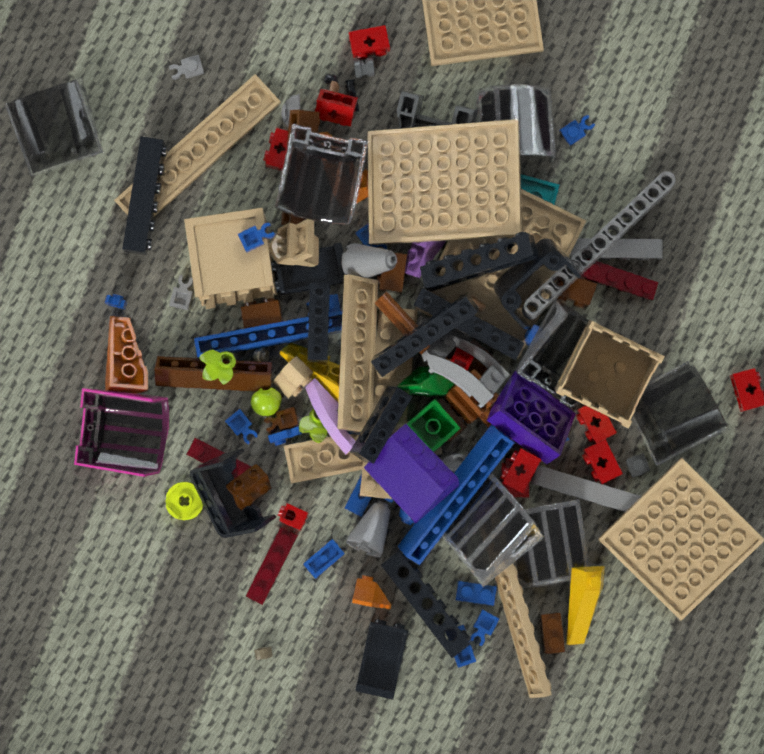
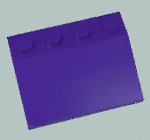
(532, 418)
(412, 474)

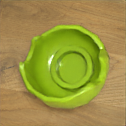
(266, 402)

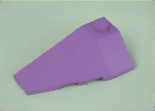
(420, 254)

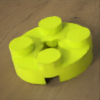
(173, 501)

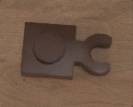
(285, 420)

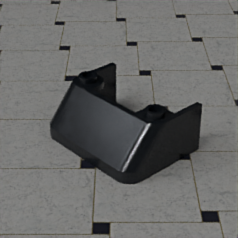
(513, 278)
(210, 483)

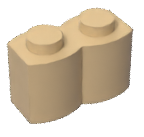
(293, 377)

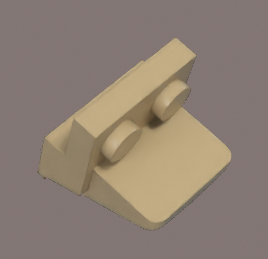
(296, 244)

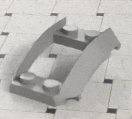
(480, 389)

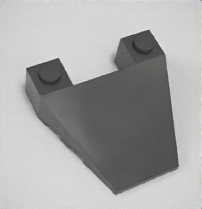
(410, 117)

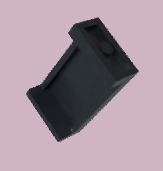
(298, 278)
(382, 659)

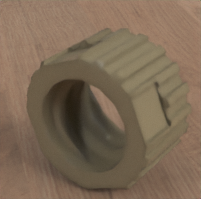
(263, 653)

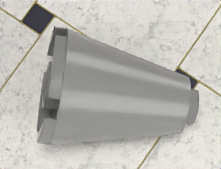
(367, 260)
(371, 530)

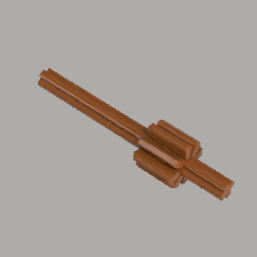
(456, 397)

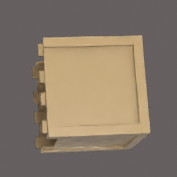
(222, 266)
(608, 372)

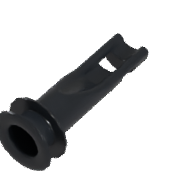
(351, 90)

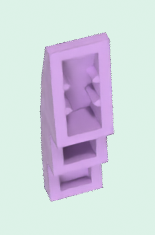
(326, 409)

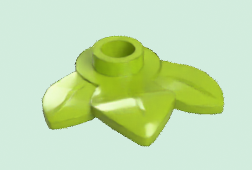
(216, 368)
(314, 426)

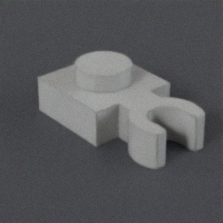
(190, 67)
(181, 296)

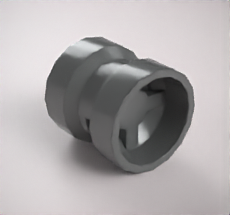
(364, 67)

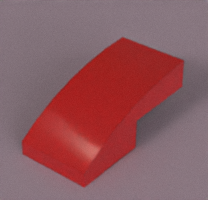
(462, 359)

